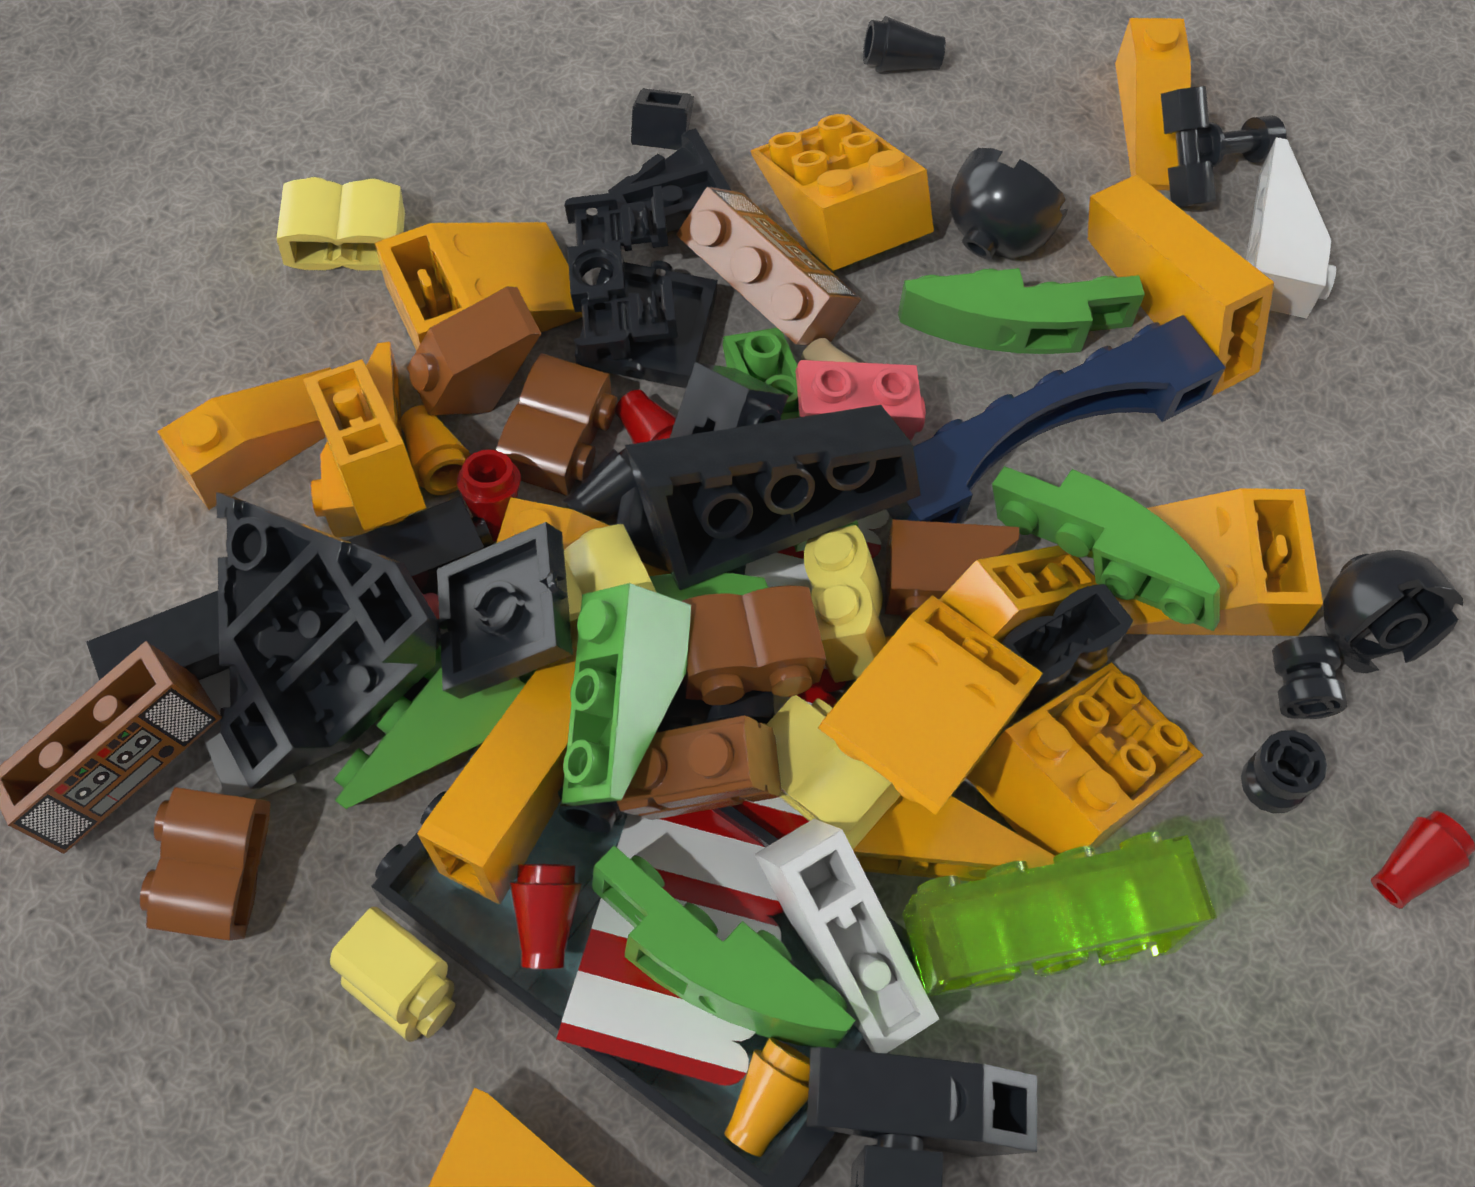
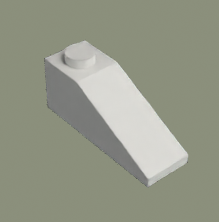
(1289, 236)
(847, 933)

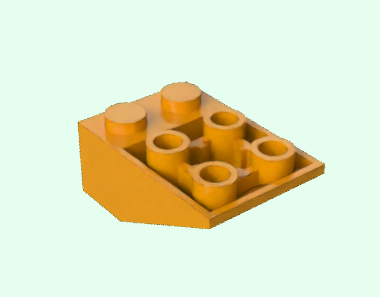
(846, 189)
(454, 265)
(1258, 553)
(930, 704)
(1083, 763)

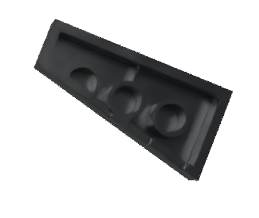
(768, 486)

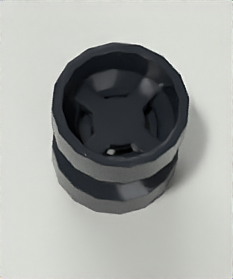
(1309, 677)
(1276, 785)

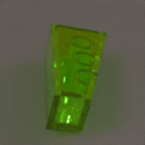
(1058, 914)

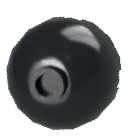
(1004, 207)
(1395, 598)

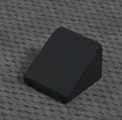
(660, 118)

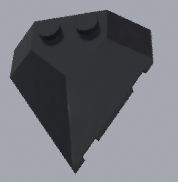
(311, 640)

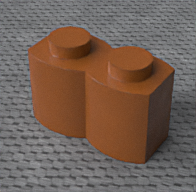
(557, 422)
(752, 644)
(205, 864)

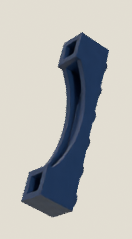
(1155, 372)

